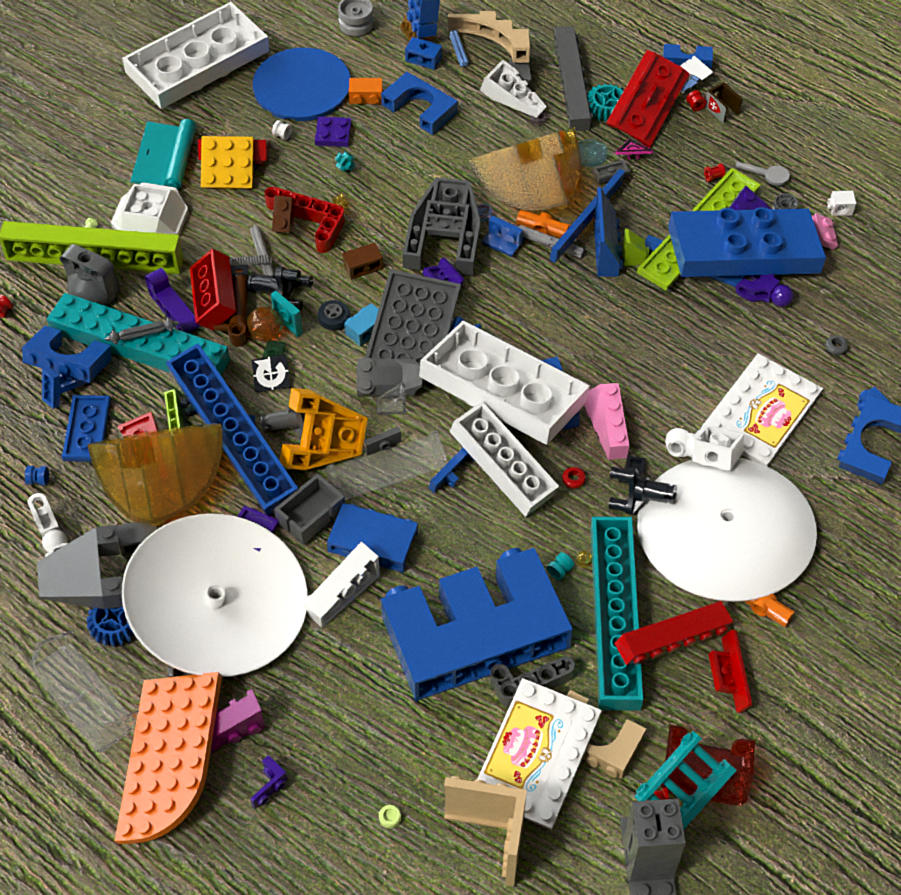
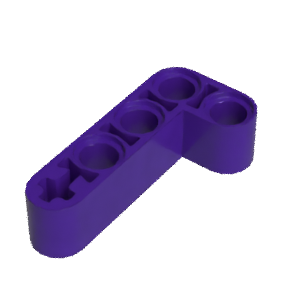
(169, 302)

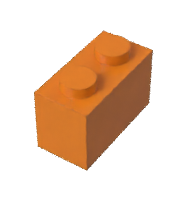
(365, 90)

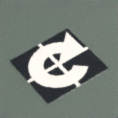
(270, 373)

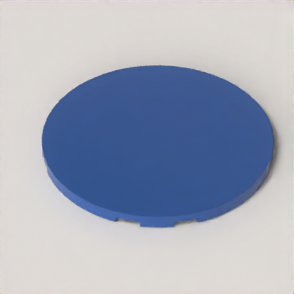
(301, 84)

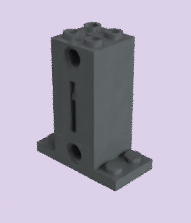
(652, 846)

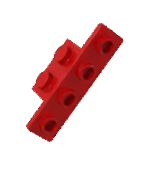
(729, 671)

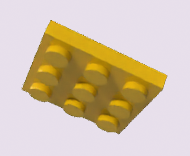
(227, 162)

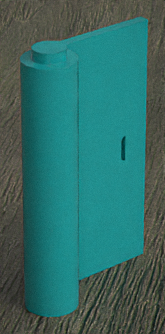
(167, 155)

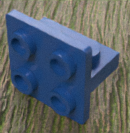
(503, 236)

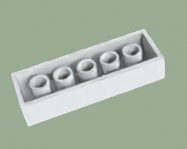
(504, 458)

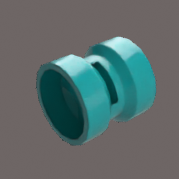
(561, 565)

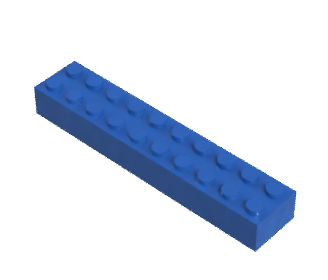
(240, 437)

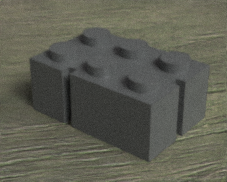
(309, 508)

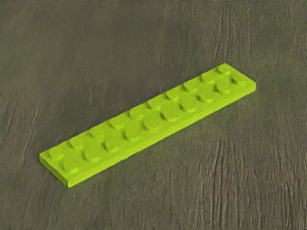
(662, 264)

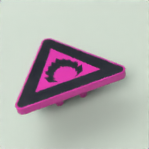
(633, 147)

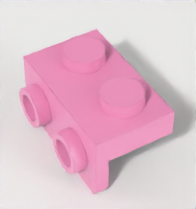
(825, 231)

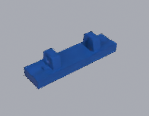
(447, 474)

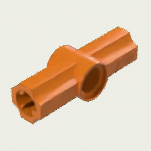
(542, 223)
(771, 608)

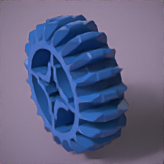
(109, 630)

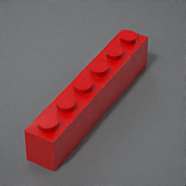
(673, 633)

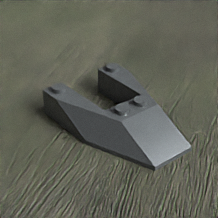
(444, 210)

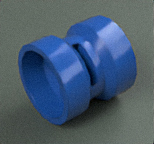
(37, 475)

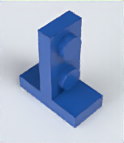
(55, 384)

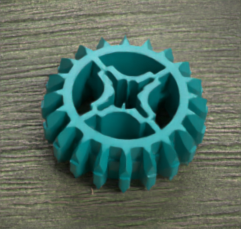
(603, 100)

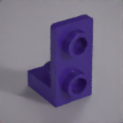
(277, 782)

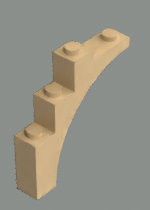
(485, 25)

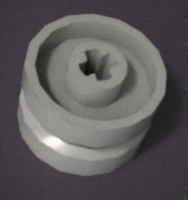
(355, 17)

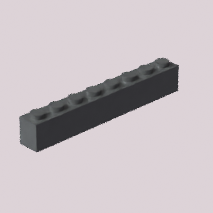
(572, 78)

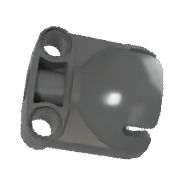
(90, 275)

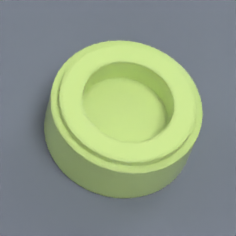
(390, 816)

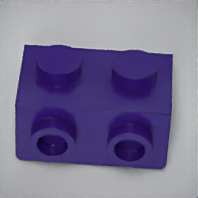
(443, 271)

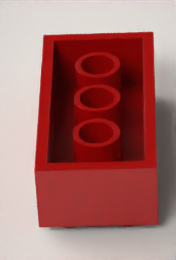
(212, 289)

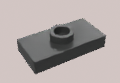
(606, 172)
(382, 441)

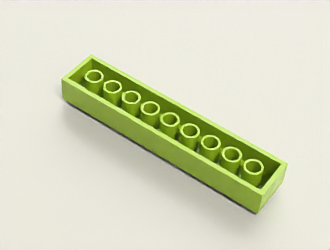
(122, 248)

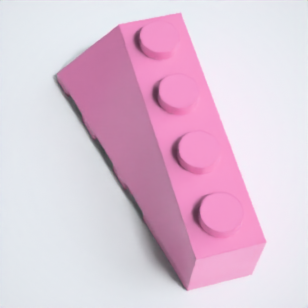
(608, 419)

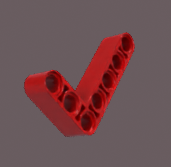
(327, 214)

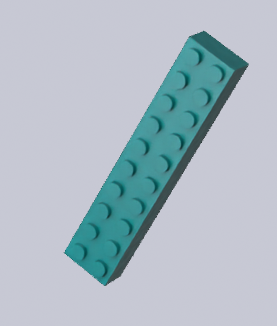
(91, 321)
(614, 612)

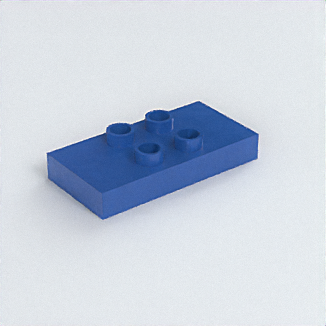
(745, 242)

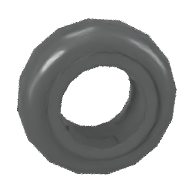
(839, 340)

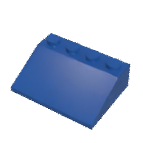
(606, 237)

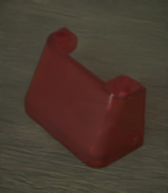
(740, 756)

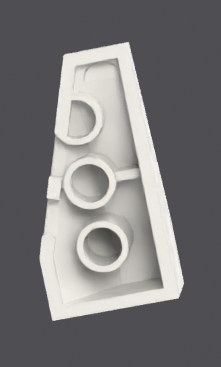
(509, 89)

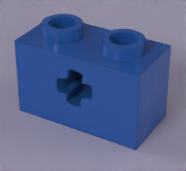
(423, 53)

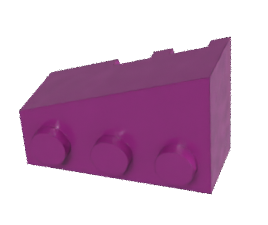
(237, 721)

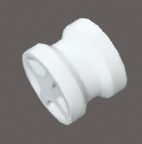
(281, 130)

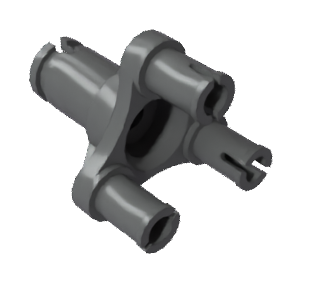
(282, 420)

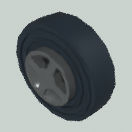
(333, 314)

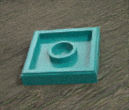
(289, 313)

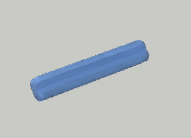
(459, 49)

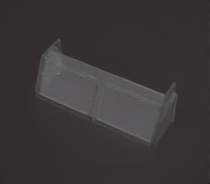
(388, 466)
(81, 692)

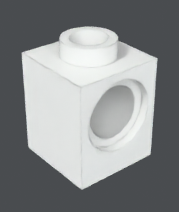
(842, 203)

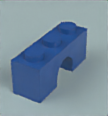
(674, 54)

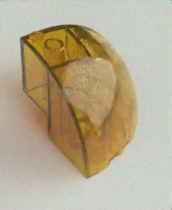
(533, 173)
(158, 471)

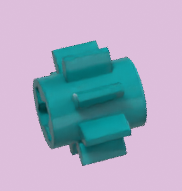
(345, 161)

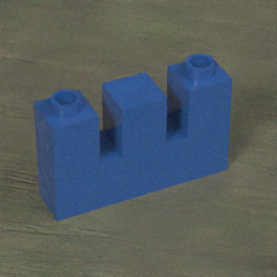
(477, 631)

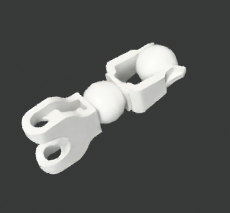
(52, 536)

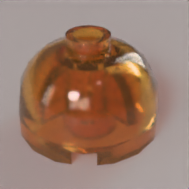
(264, 324)

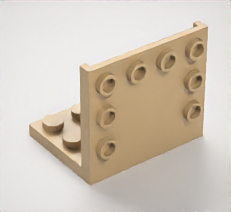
(489, 806)

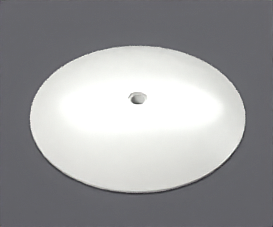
(729, 531)
(205, 556)

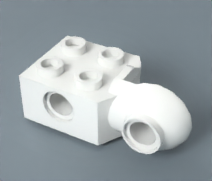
(708, 446)

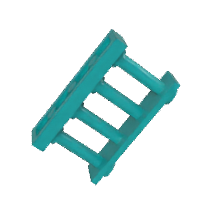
(706, 787)

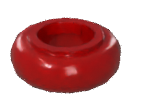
(574, 484)

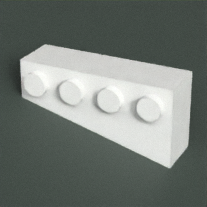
(343, 585)

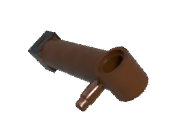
(238, 321)

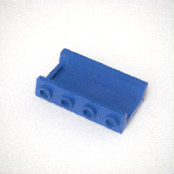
(382, 533)

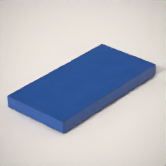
(85, 425)

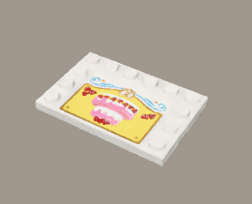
(766, 407)
(540, 748)

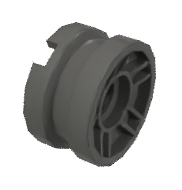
(785, 201)

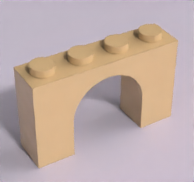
(617, 755)

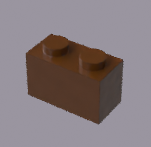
(283, 214)
(362, 261)

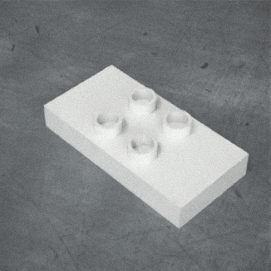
(196, 55)
(506, 379)

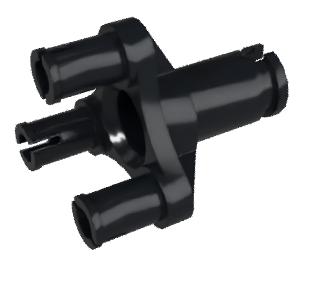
(282, 281)
(640, 490)

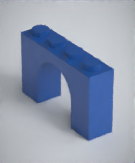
(409, 88)
(84, 366)
(855, 457)

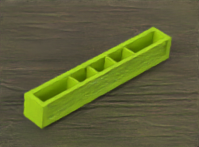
(173, 408)

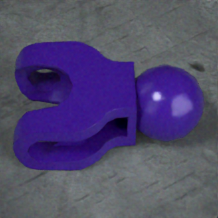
(765, 289)

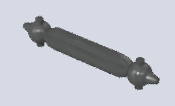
(141, 331)

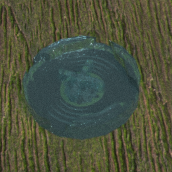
(592, 152)

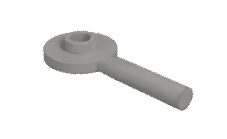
(774, 175)

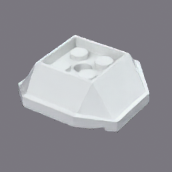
(151, 210)

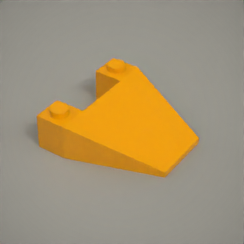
(328, 432)

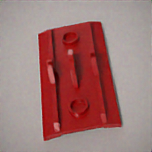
(648, 97)

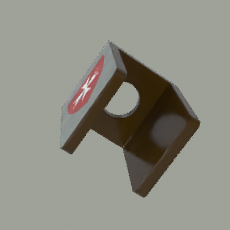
(725, 98)

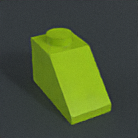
(634, 249)

